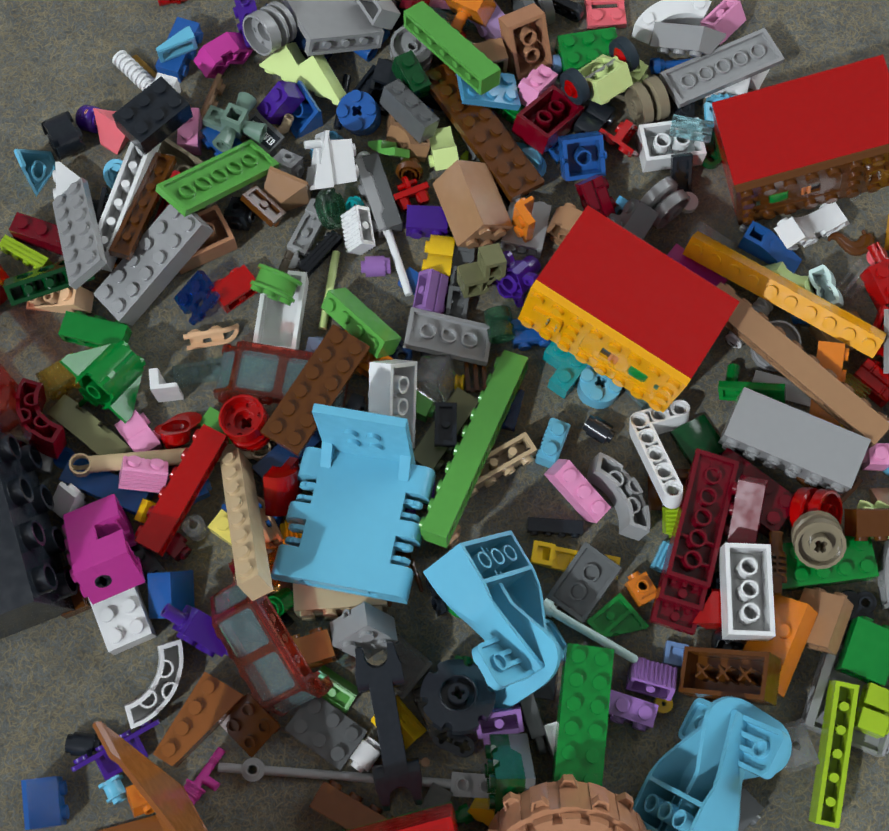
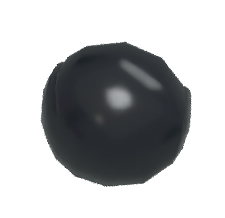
(719, 643)

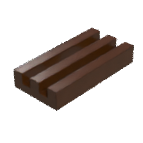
(476, 383)

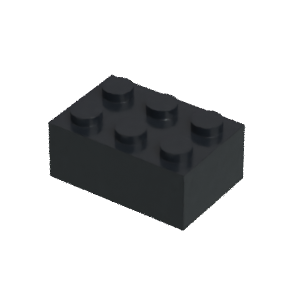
(152, 115)

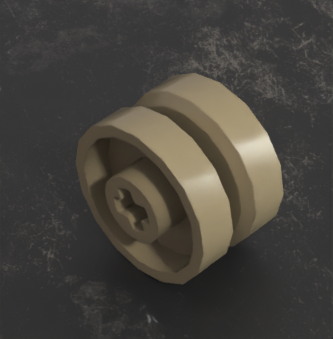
(647, 101)
(818, 539)

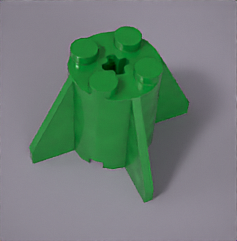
(108, 376)

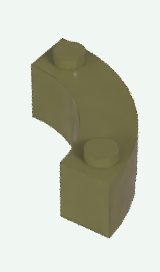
(86, 427)

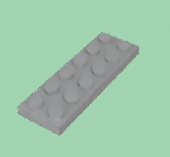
(721, 68)
(79, 233)

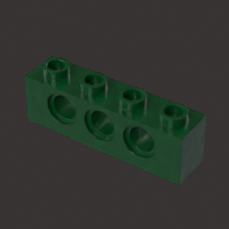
(37, 283)

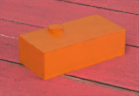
(792, 628)

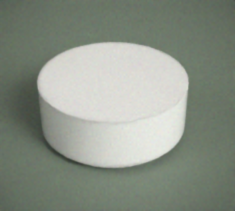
(692, 205)

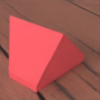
(109, 134)

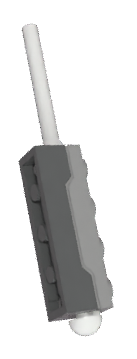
(382, 207)

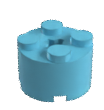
(595, 395)

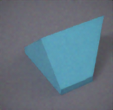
(36, 167)

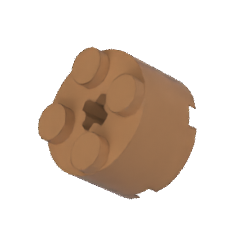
(562, 222)

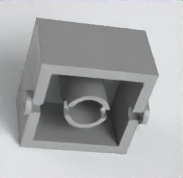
(363, 628)

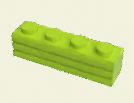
(24, 253)

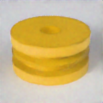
(459, 382)
(663, 709)

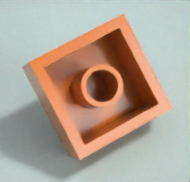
(474, 10)

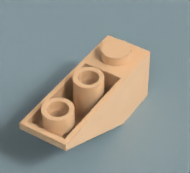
(64, 300)

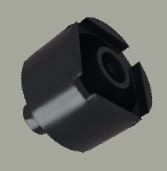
(63, 136)

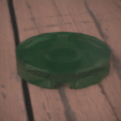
(329, 208)

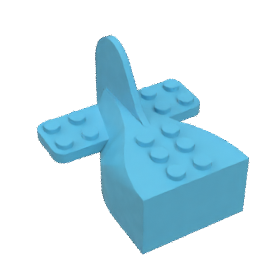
(501, 599)
(703, 775)

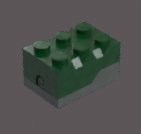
(507, 767)

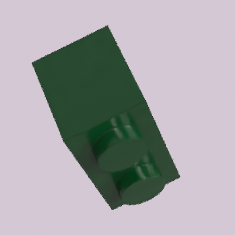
(411, 73)

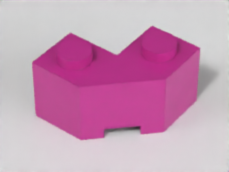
(221, 52)

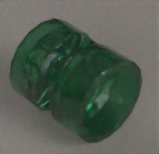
(499, 320)

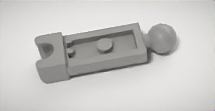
(304, 234)

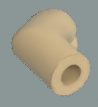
(286, 124)

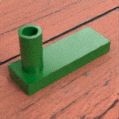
(731, 387)

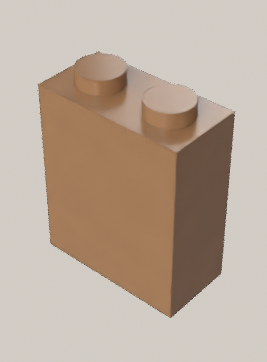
(831, 621)

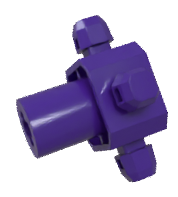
(518, 278)

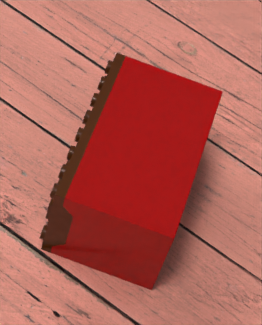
(806, 140)

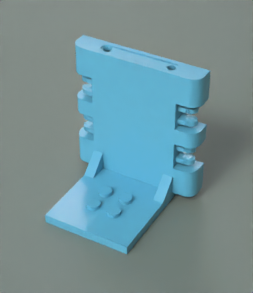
(357, 507)

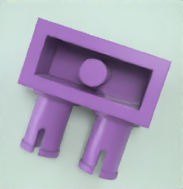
(501, 722)

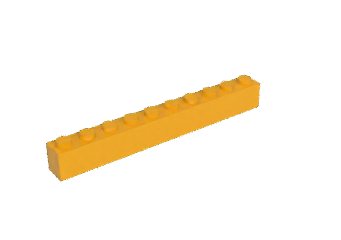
(785, 294)

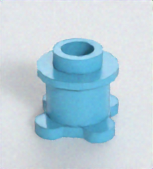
(114, 789)

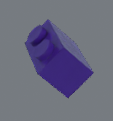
(282, 99)
(425, 220)

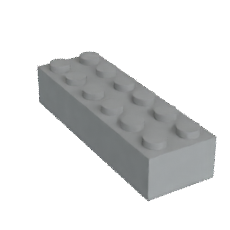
(154, 264)

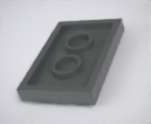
(584, 582)
(326, 731)

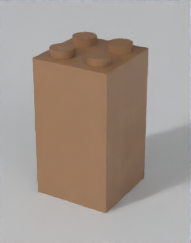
(472, 204)

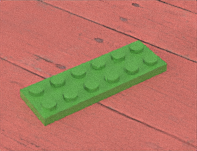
(216, 177)

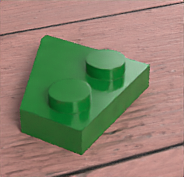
(616, 618)

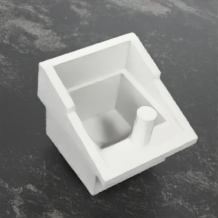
(331, 162)

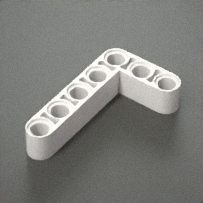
(646, 427)

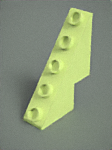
(313, 72)

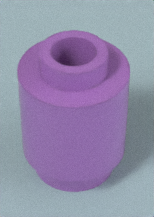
(376, 266)

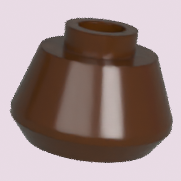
(409, 167)

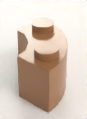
(404, 140)

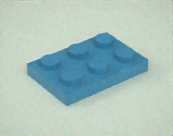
(502, 96)

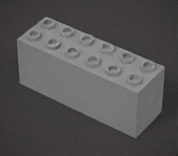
(794, 442)

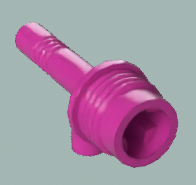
(194, 788)

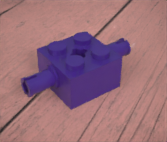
(194, 627)

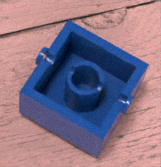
(582, 155)

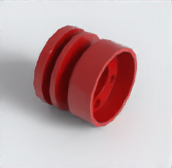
(240, 414)

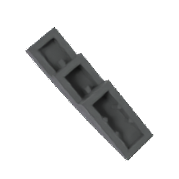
(456, 303)

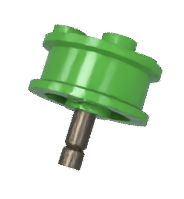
(276, 282)

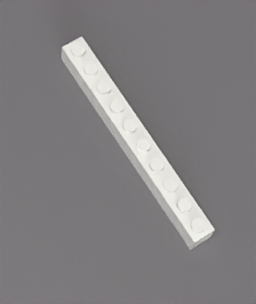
(125, 187)

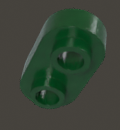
(712, 152)

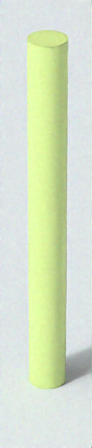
(329, 286)

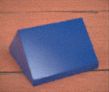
(307, 115)
(171, 588)

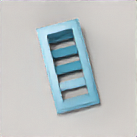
(177, 45)

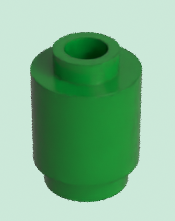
(282, 600)

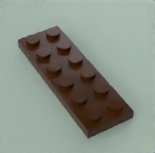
(317, 383)

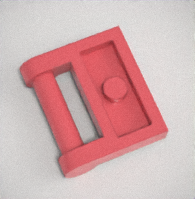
(605, 17)

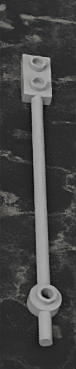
(460, 784)

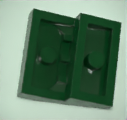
(697, 434)

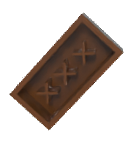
(727, 672)

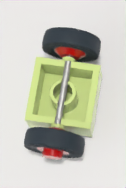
(603, 76)

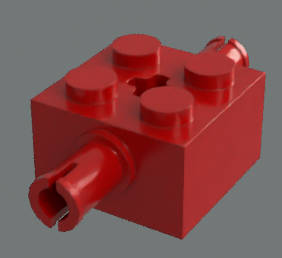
(877, 276)

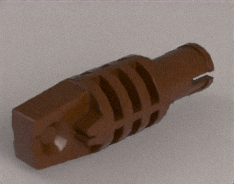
(779, 561)

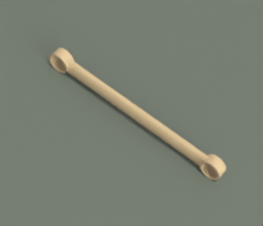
(113, 462)

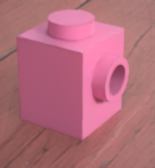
(876, 458)

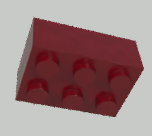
(546, 119)

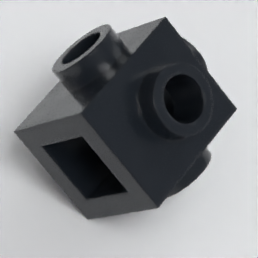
(239, 215)

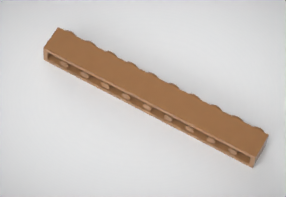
(805, 371)

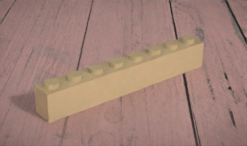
(245, 526)

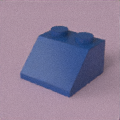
(44, 802)

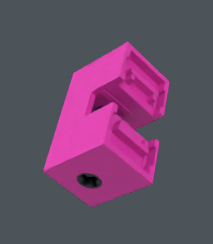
(100, 549)

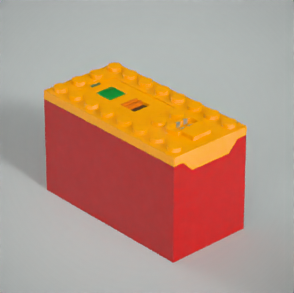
(626, 309)

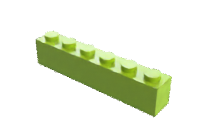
(834, 753)

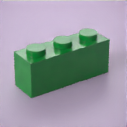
(92, 331)

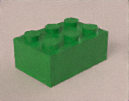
(583, 47)

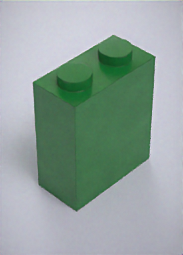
(865, 652)

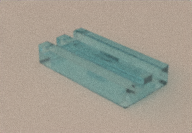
(691, 125)

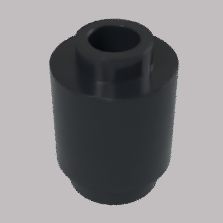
(599, 429)
(82, 743)

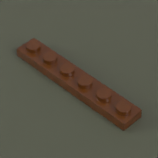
(141, 207)

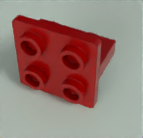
(624, 133)

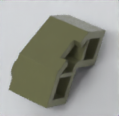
(477, 276)

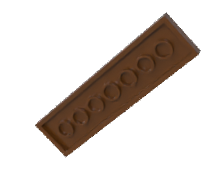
(485, 136)

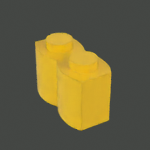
(440, 254)

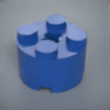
(349, 108)

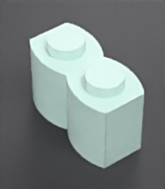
(825, 283)

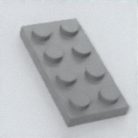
(447, 335)

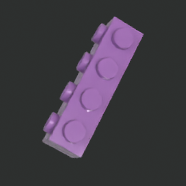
(632, 710)

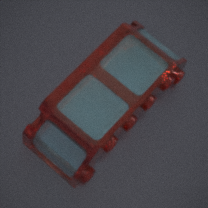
(261, 372)
(264, 651)

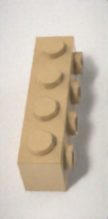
(505, 459)

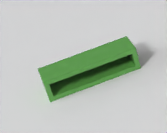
(361, 322)

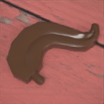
(853, 248)

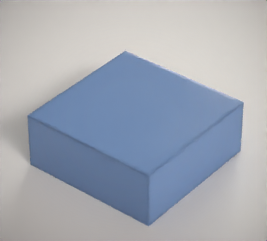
(673, 653)

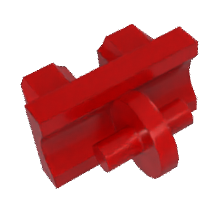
(419, 191)

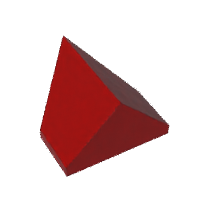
(711, 615)

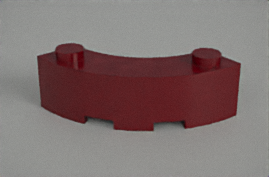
(35, 426)

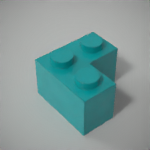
(567, 370)

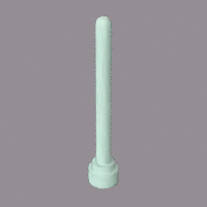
(552, 611)

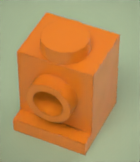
(640, 596)

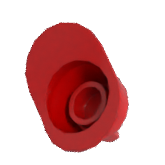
(178, 429)

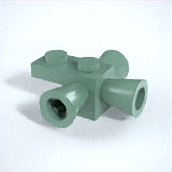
(234, 122)

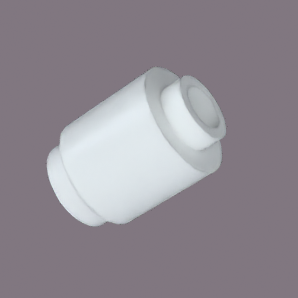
(365, 755)

